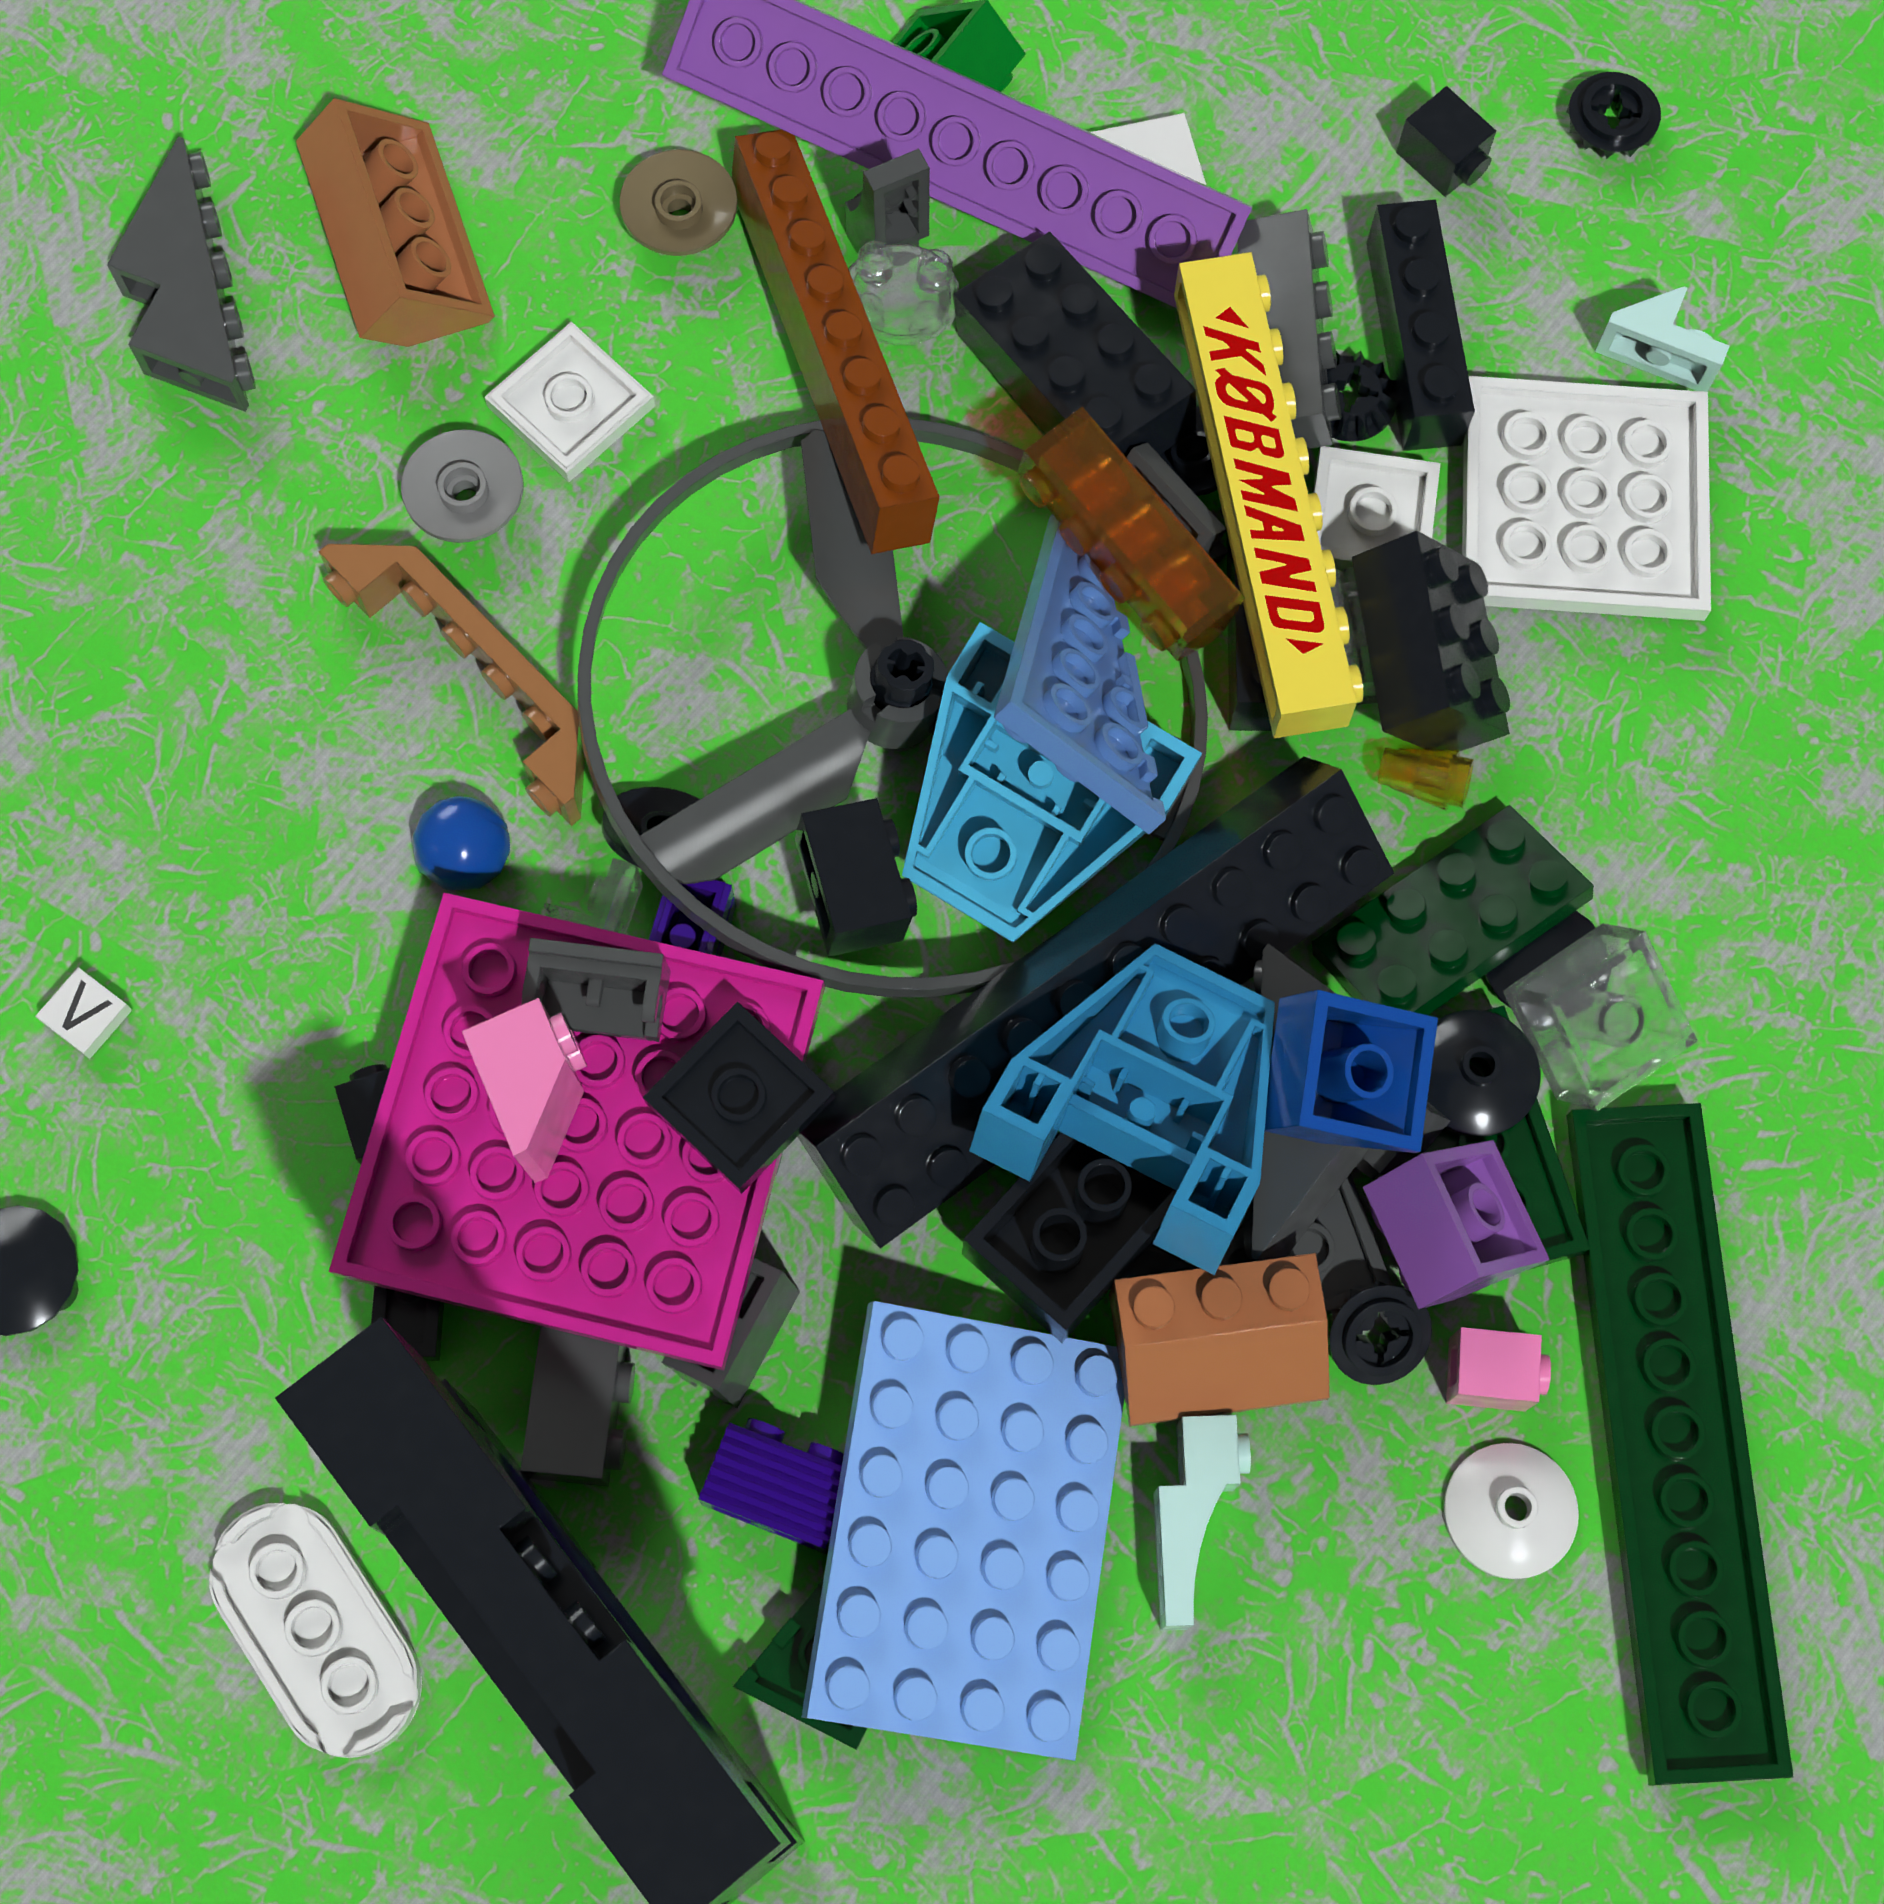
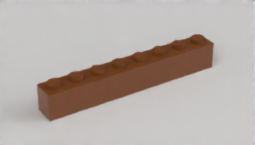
(834, 343)

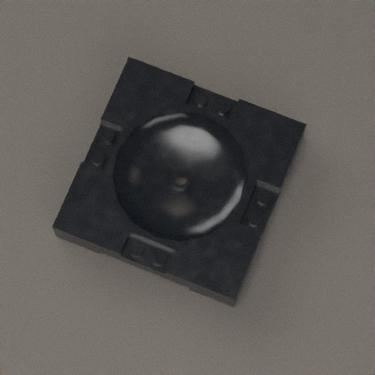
(541, 1623)

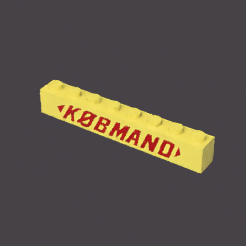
(1265, 496)

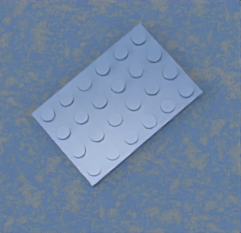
(967, 1533)

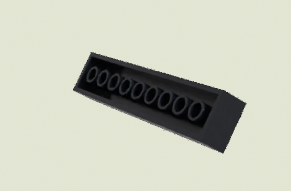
(1249, 879)

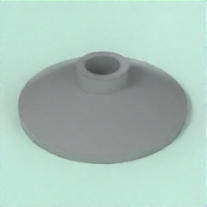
(459, 463)

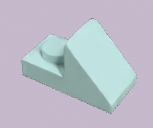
(1650, 341)

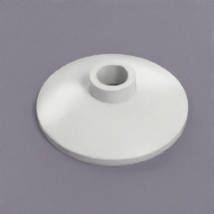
(1478, 1516)

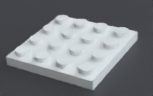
(1589, 497)

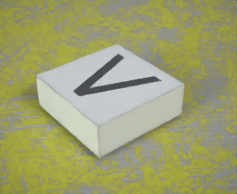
(83, 1013)

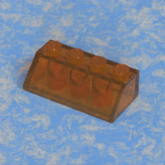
(1129, 536)

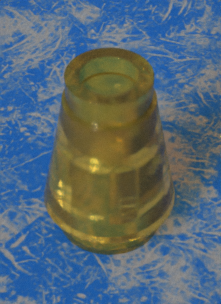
(1428, 775)

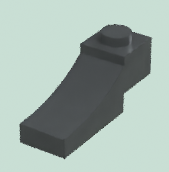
(892, 203)

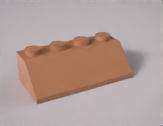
(392, 225)

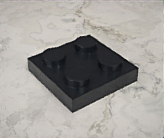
(739, 1097)

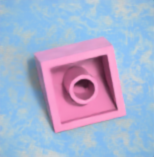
(530, 1080)

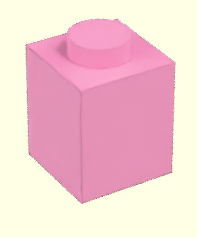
(1496, 1369)

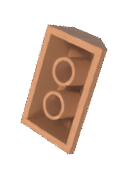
(1221, 1339)

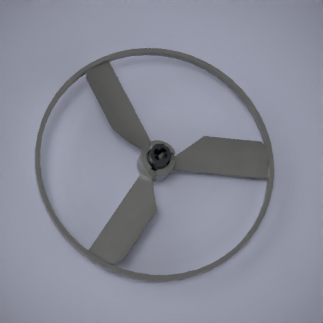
(888, 704)

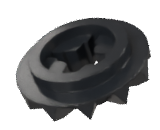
(1635, 105)
(1372, 410)
(1397, 1350)

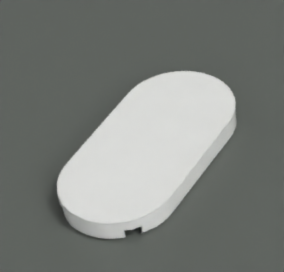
(315, 1630)

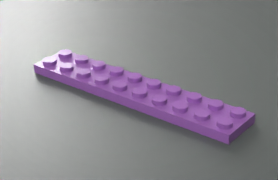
(980, 144)

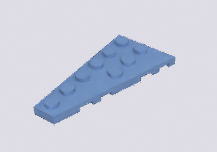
(1076, 688)

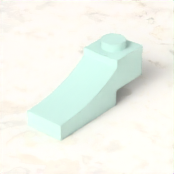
(1208, 1464)

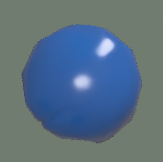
(461, 843)

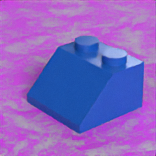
(1350, 1072)

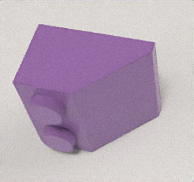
(1454, 1222)

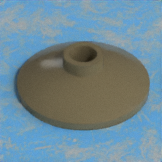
(672, 183)

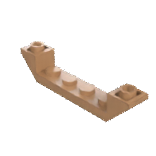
(381, 572)

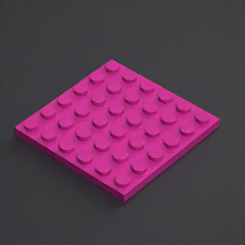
(632, 1224)

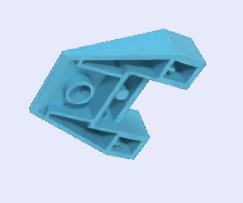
(997, 817)

